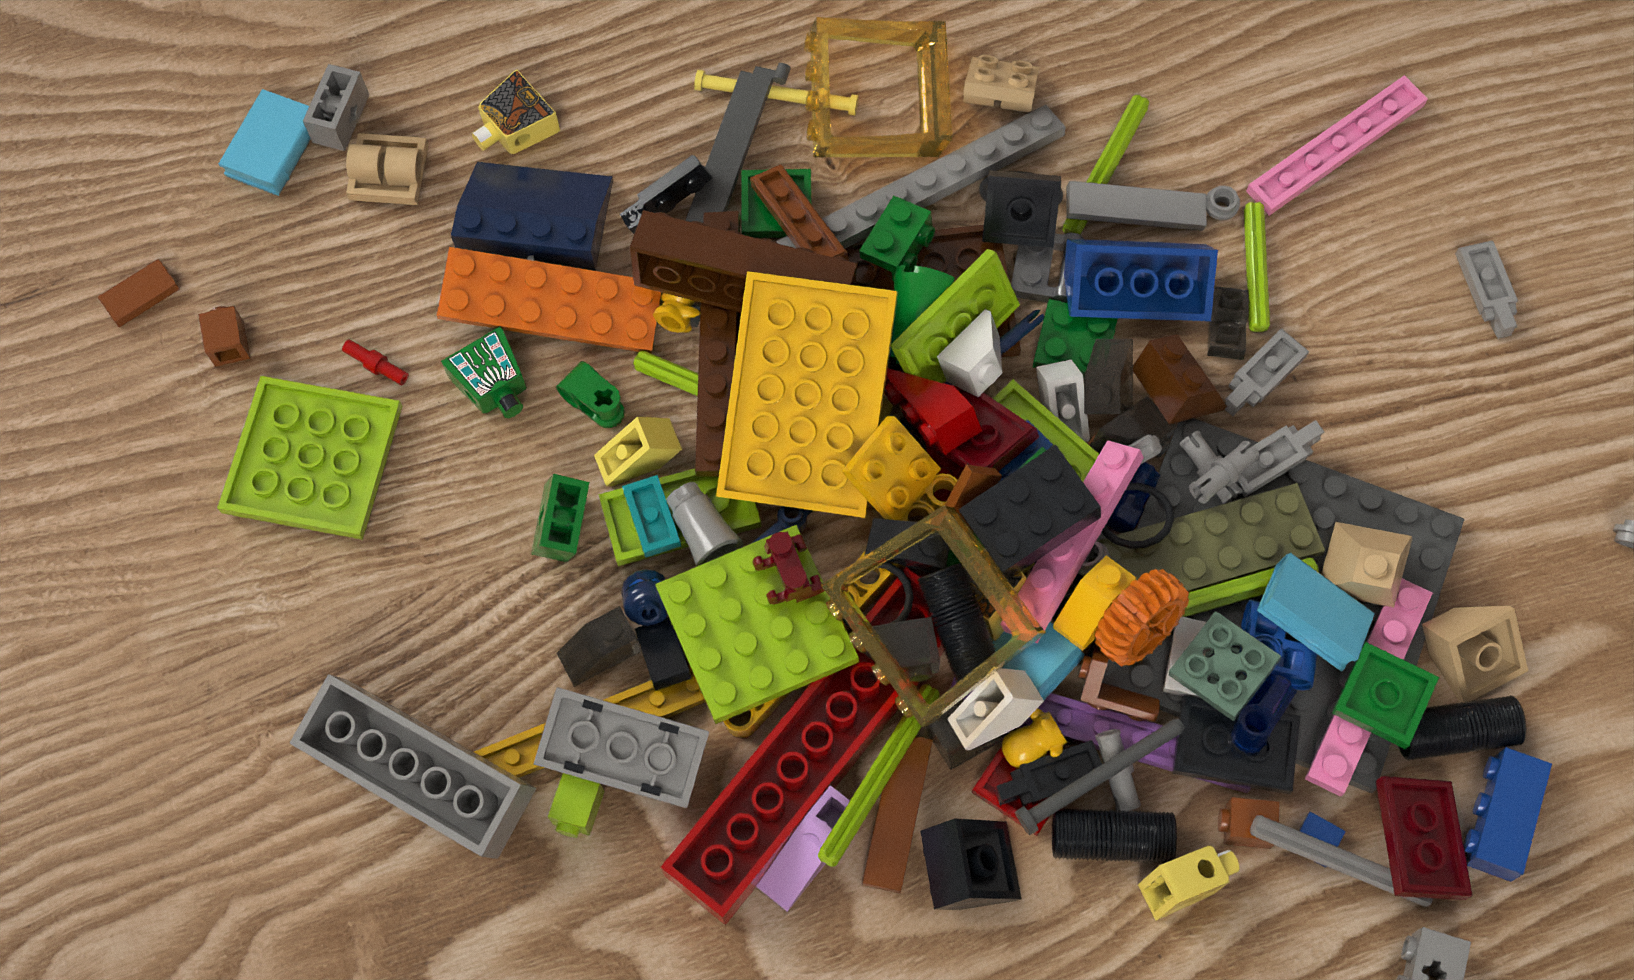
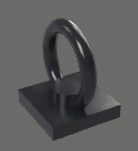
(1020, 207)

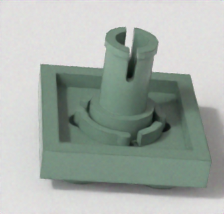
(1225, 690)

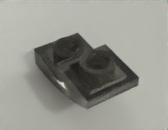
(1228, 323)

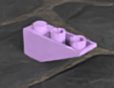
(799, 860)

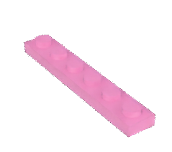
(1336, 145)
(1057, 569)
(1344, 741)

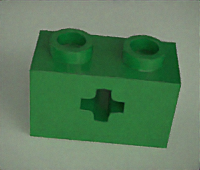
(560, 518)

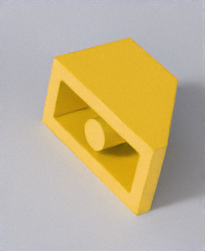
(1089, 601)

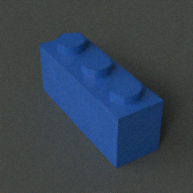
(1507, 814)

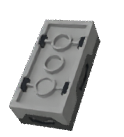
(621, 747)

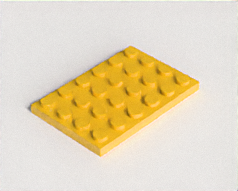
(805, 391)

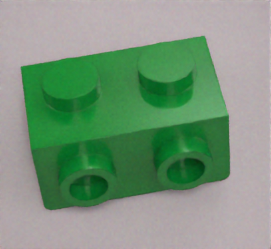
(898, 236)

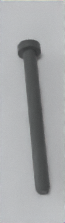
(1031, 817)

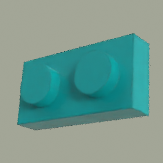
(651, 516)

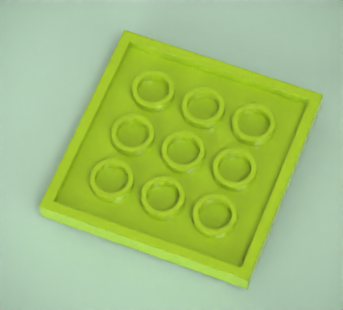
(310, 457)
(744, 645)

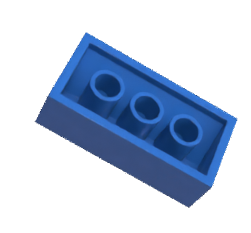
(1140, 279)

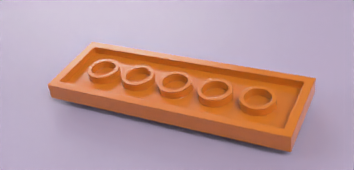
(547, 300)

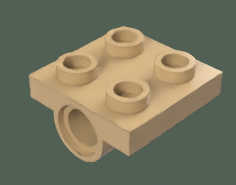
(1002, 81)
(386, 168)

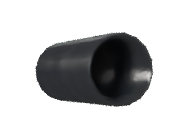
(960, 621)
(1455, 728)
(1118, 837)

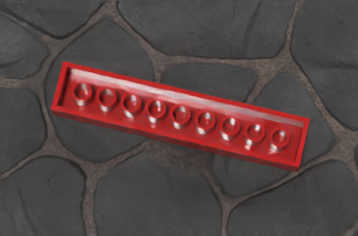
(788, 774)

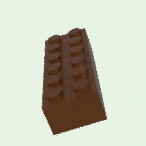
(713, 263)

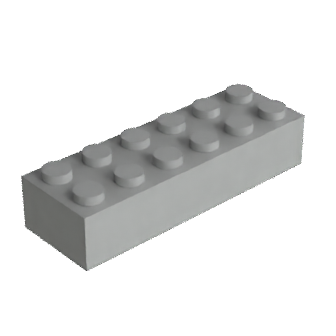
(413, 766)

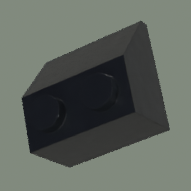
(970, 864)

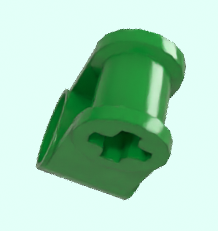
(592, 395)

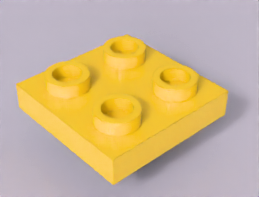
(891, 469)

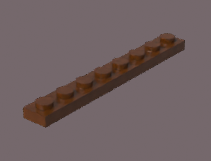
(716, 368)

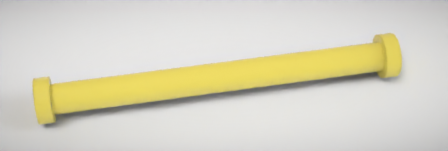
(777, 92)

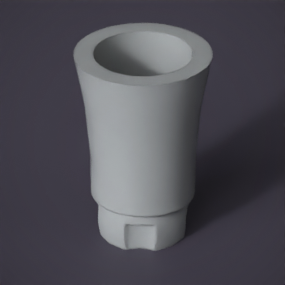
(702, 524)

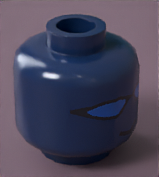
(642, 599)

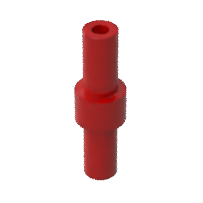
(375, 362)

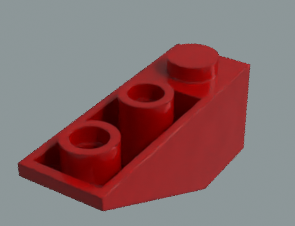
(936, 407)

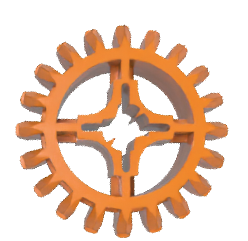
(1141, 617)

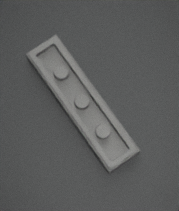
(1136, 205)

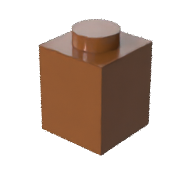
(224, 335)
(1238, 818)

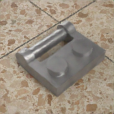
(1033, 271)

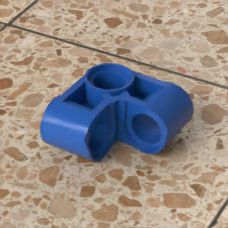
(1296, 660)

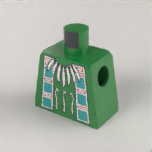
(488, 374)

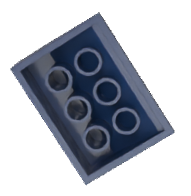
(533, 213)

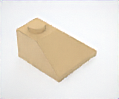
(1367, 562)
(1476, 648)

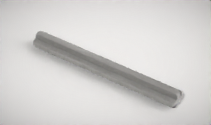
(1327, 855)

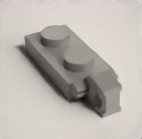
(1489, 286)
(1265, 371)
(1279, 454)

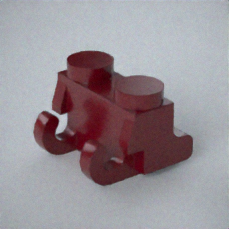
(789, 569)

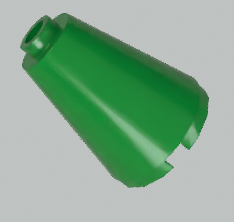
(915, 294)

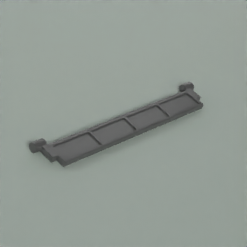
(734, 142)

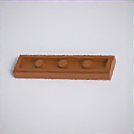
(795, 213)
(897, 819)

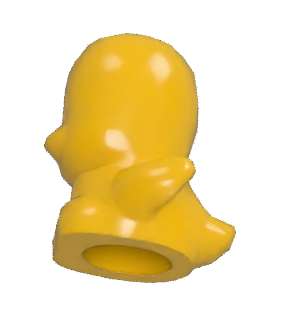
(675, 313)
(1033, 740)

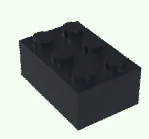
(1031, 512)

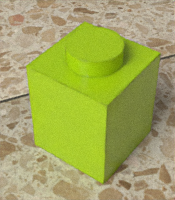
(575, 805)

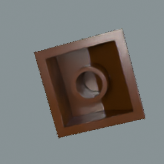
(1176, 381)

